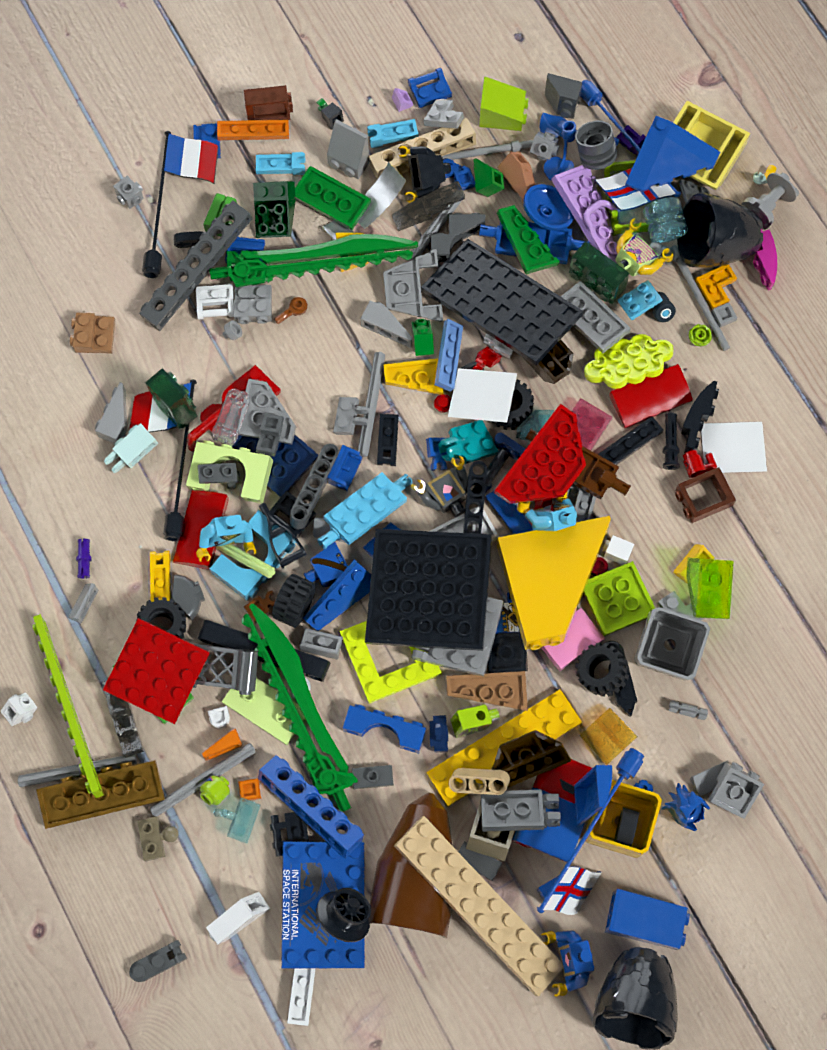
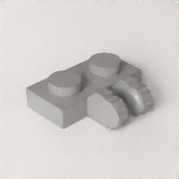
(347, 415)

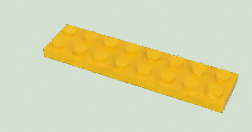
(550, 716)

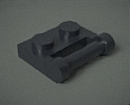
(285, 505)

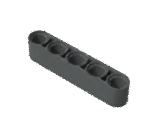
(313, 494)

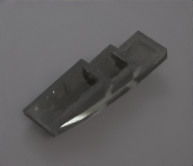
(428, 205)
(124, 725)

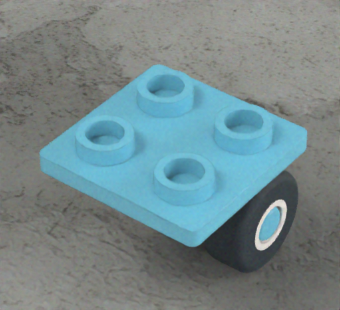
(645, 298)

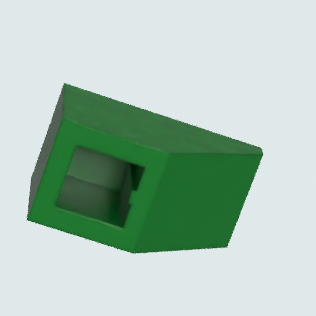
(487, 179)
(422, 337)

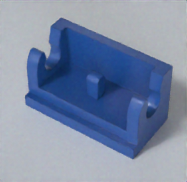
(344, 468)

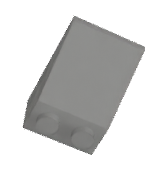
(348, 150)

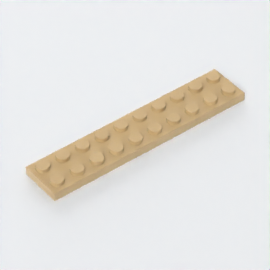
(479, 906)

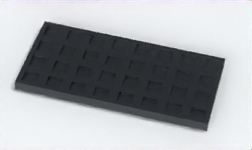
(502, 301)

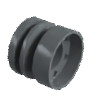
(596, 145)

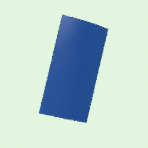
(592, 792)

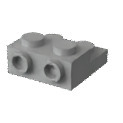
(253, 304)
(736, 789)

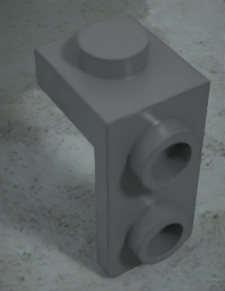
(219, 474)

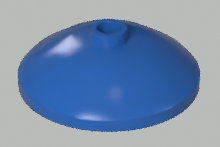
(547, 207)

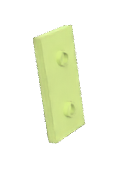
(263, 710)

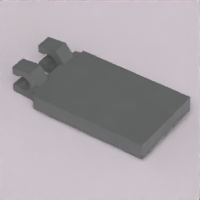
(519, 811)

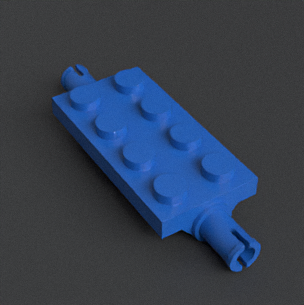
(558, 241)

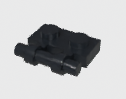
(295, 828)

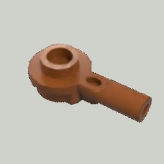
(297, 307)

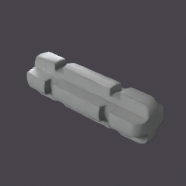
(688, 710)

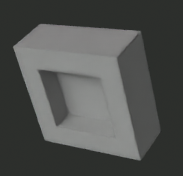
(724, 314)

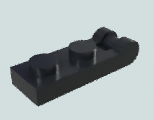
(387, 439)

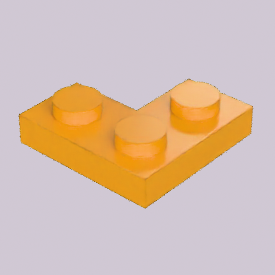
(712, 285)

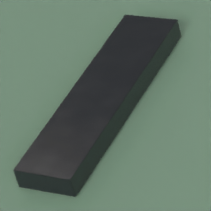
(632, 441)

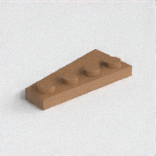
(498, 689)

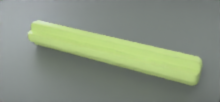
(248, 560)

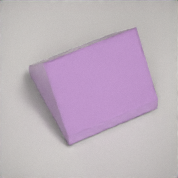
(401, 99)

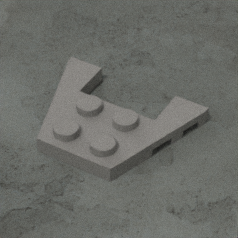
(404, 288)

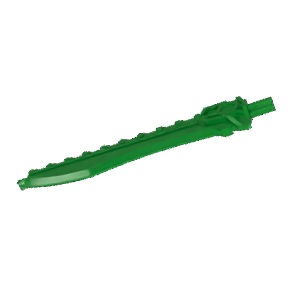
(248, 269)
(319, 767)

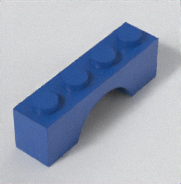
(360, 721)

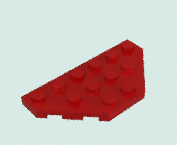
(548, 463)

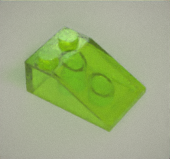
(710, 587)

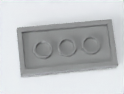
(598, 321)

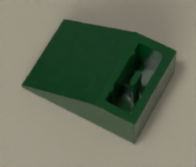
(274, 208)

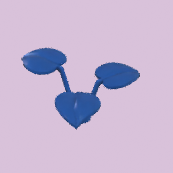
(566, 129)

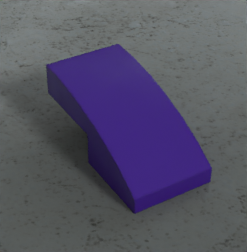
(635, 137)

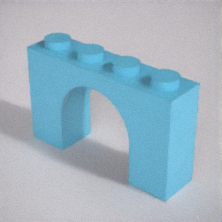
(247, 581)

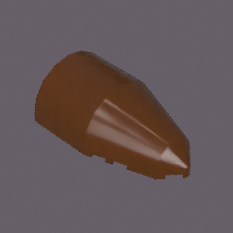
(399, 891)

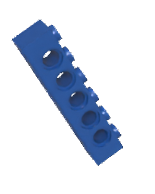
(298, 803)

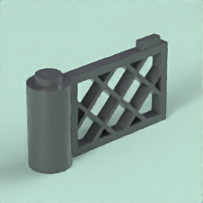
(243, 670)

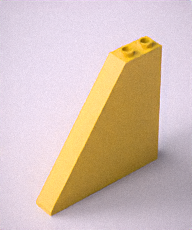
(548, 577)

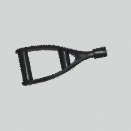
(278, 531)

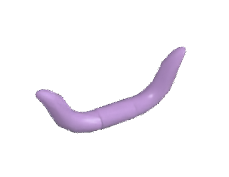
(600, 203)

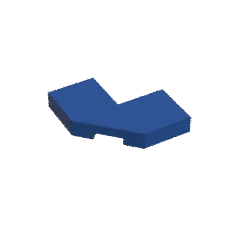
(460, 173)

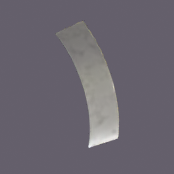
(381, 196)

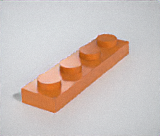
(253, 130)

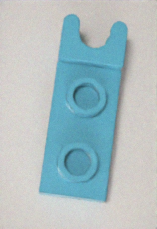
(392, 132)
(281, 163)

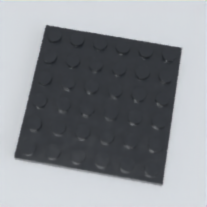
(429, 589)

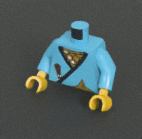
(550, 517)
(225, 531)

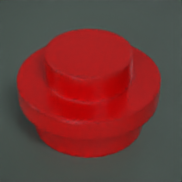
(442, 403)

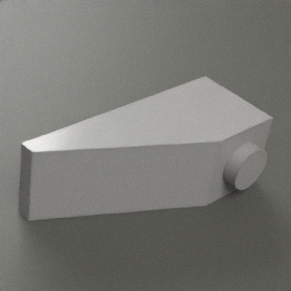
(382, 321)

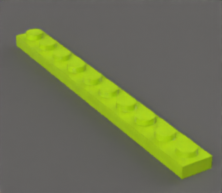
(69, 714)

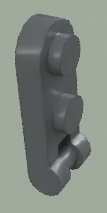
(156, 962)

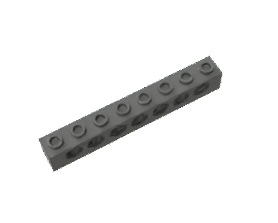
(195, 275)

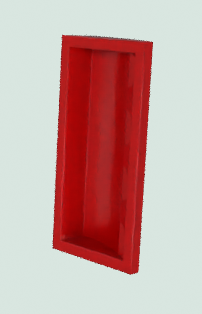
(651, 397)
(201, 509)

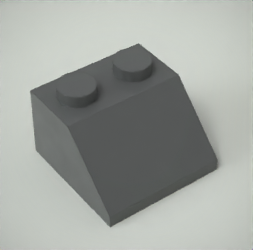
(563, 95)

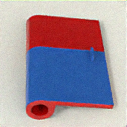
(558, 840)

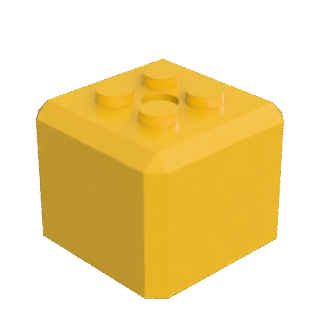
(633, 798)

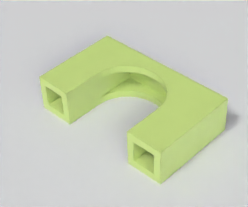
(256, 467)

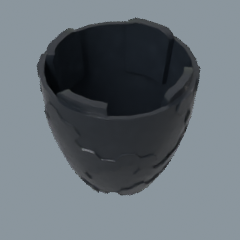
(718, 232)
(638, 1000)

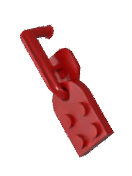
(210, 415)

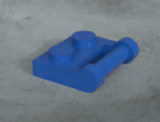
(428, 94)

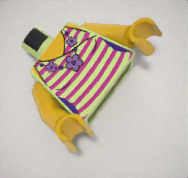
(636, 255)

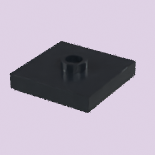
(508, 654)

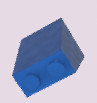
(647, 919)

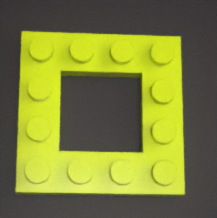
(389, 684)

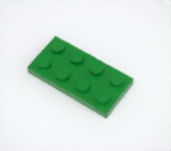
(331, 198)

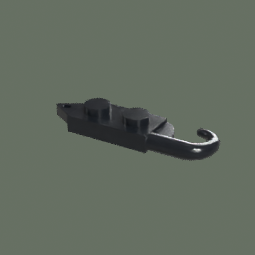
(626, 696)

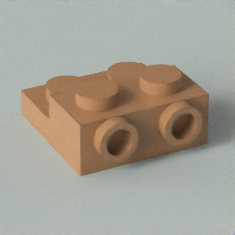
(92, 333)

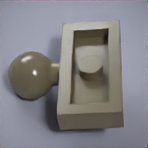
(152, 838)

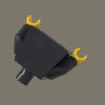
(425, 169)

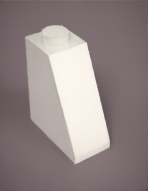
(237, 917)

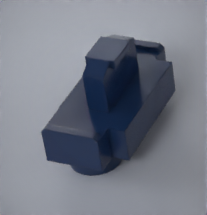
(439, 734)

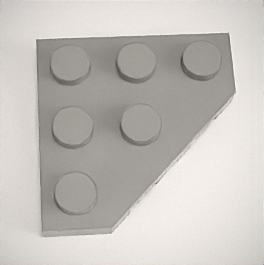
(261, 402)

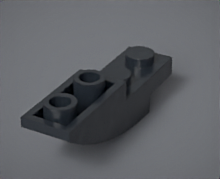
(698, 414)

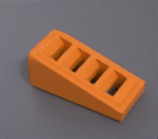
(226, 744)

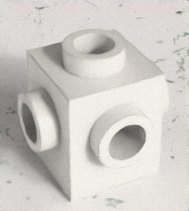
(19, 709)

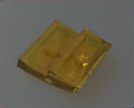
(608, 736)

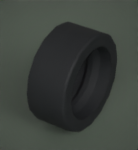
(626, 826)

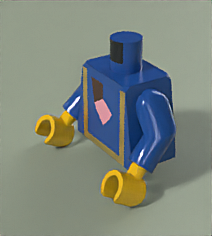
(576, 960)

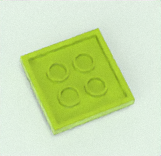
(618, 598)

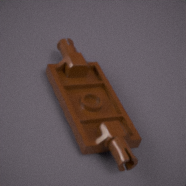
(597, 474)

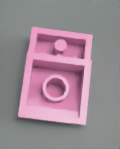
(579, 636)

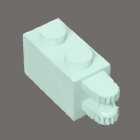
(131, 448)

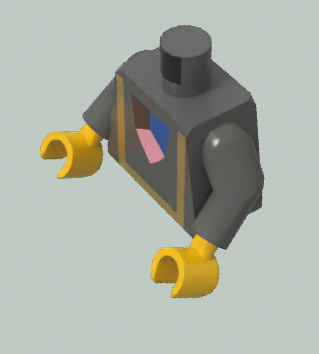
(446, 490)

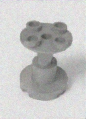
(763, 207)

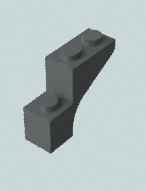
(460, 227)

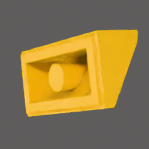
(697, 551)

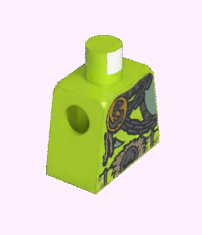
(473, 720)

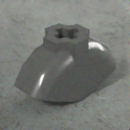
(187, 595)

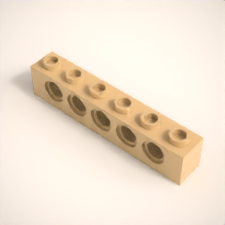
(441, 141)

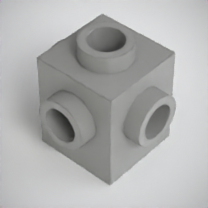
(545, 145)
(128, 192)

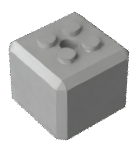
(689, 639)

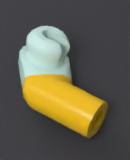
(762, 178)

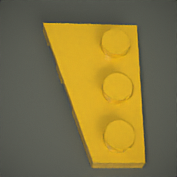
(413, 375)

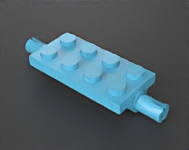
(364, 509)

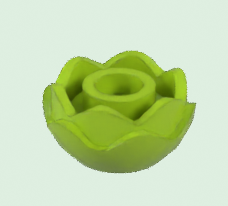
(701, 330)

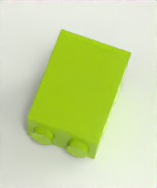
(502, 106)

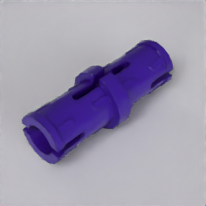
(83, 558)

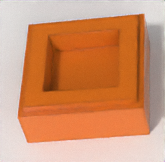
(250, 789)

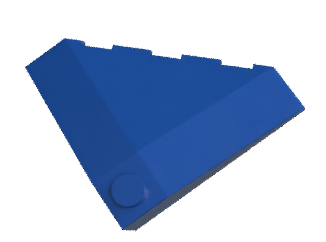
(669, 154)

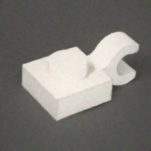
(498, 346)

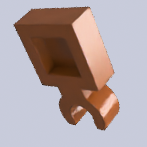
(261, 604)

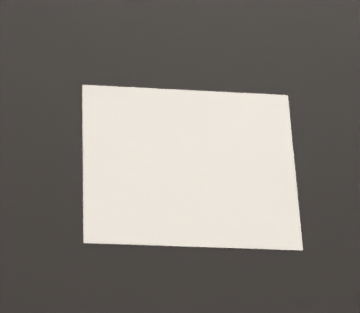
(482, 395)
(735, 446)

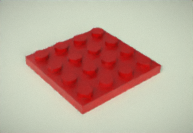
(156, 671)

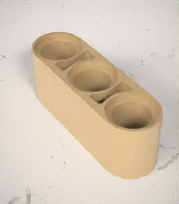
(471, 786)

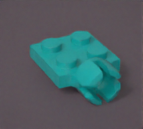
(469, 441)

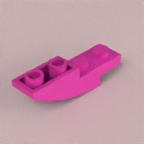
(766, 260)

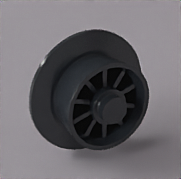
(345, 914)

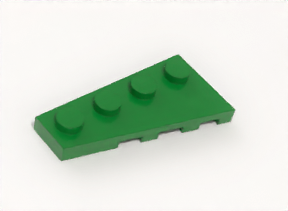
(529, 249)

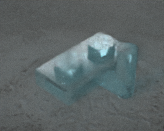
(242, 819)

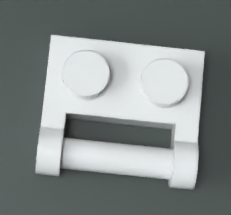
(215, 296)

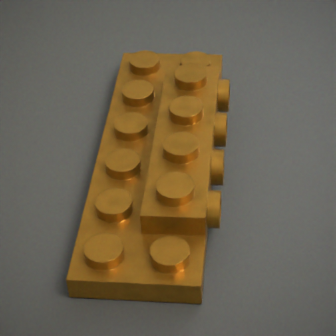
(121, 787)

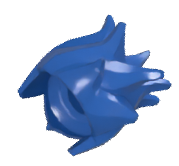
(686, 807)

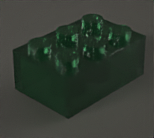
(598, 273)
(172, 398)

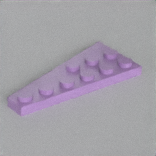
(579, 192)

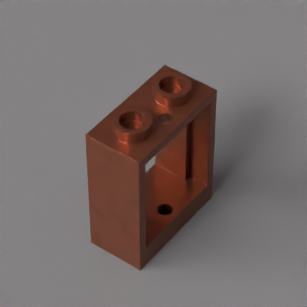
(268, 103)
(721, 486)

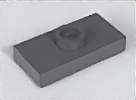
(373, 777)

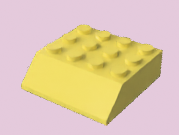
(717, 133)

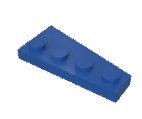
(342, 594)

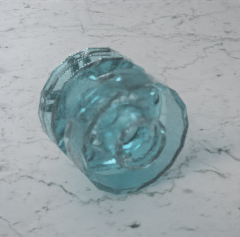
(665, 220)

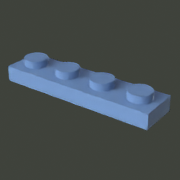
(448, 355)

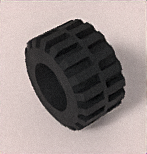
(526, 401)
(293, 600)
(165, 609)
(591, 659)

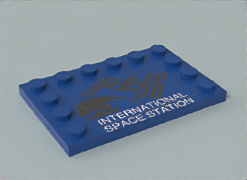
(307, 875)

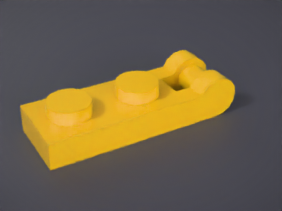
(160, 575)

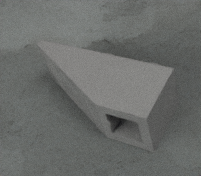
(114, 421)

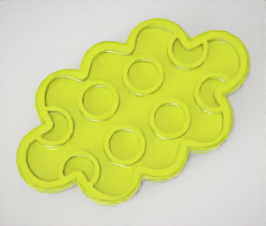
(629, 361)

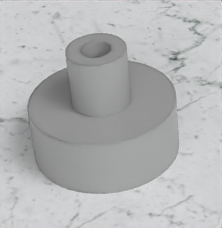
(232, 330)

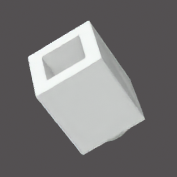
(618, 550)

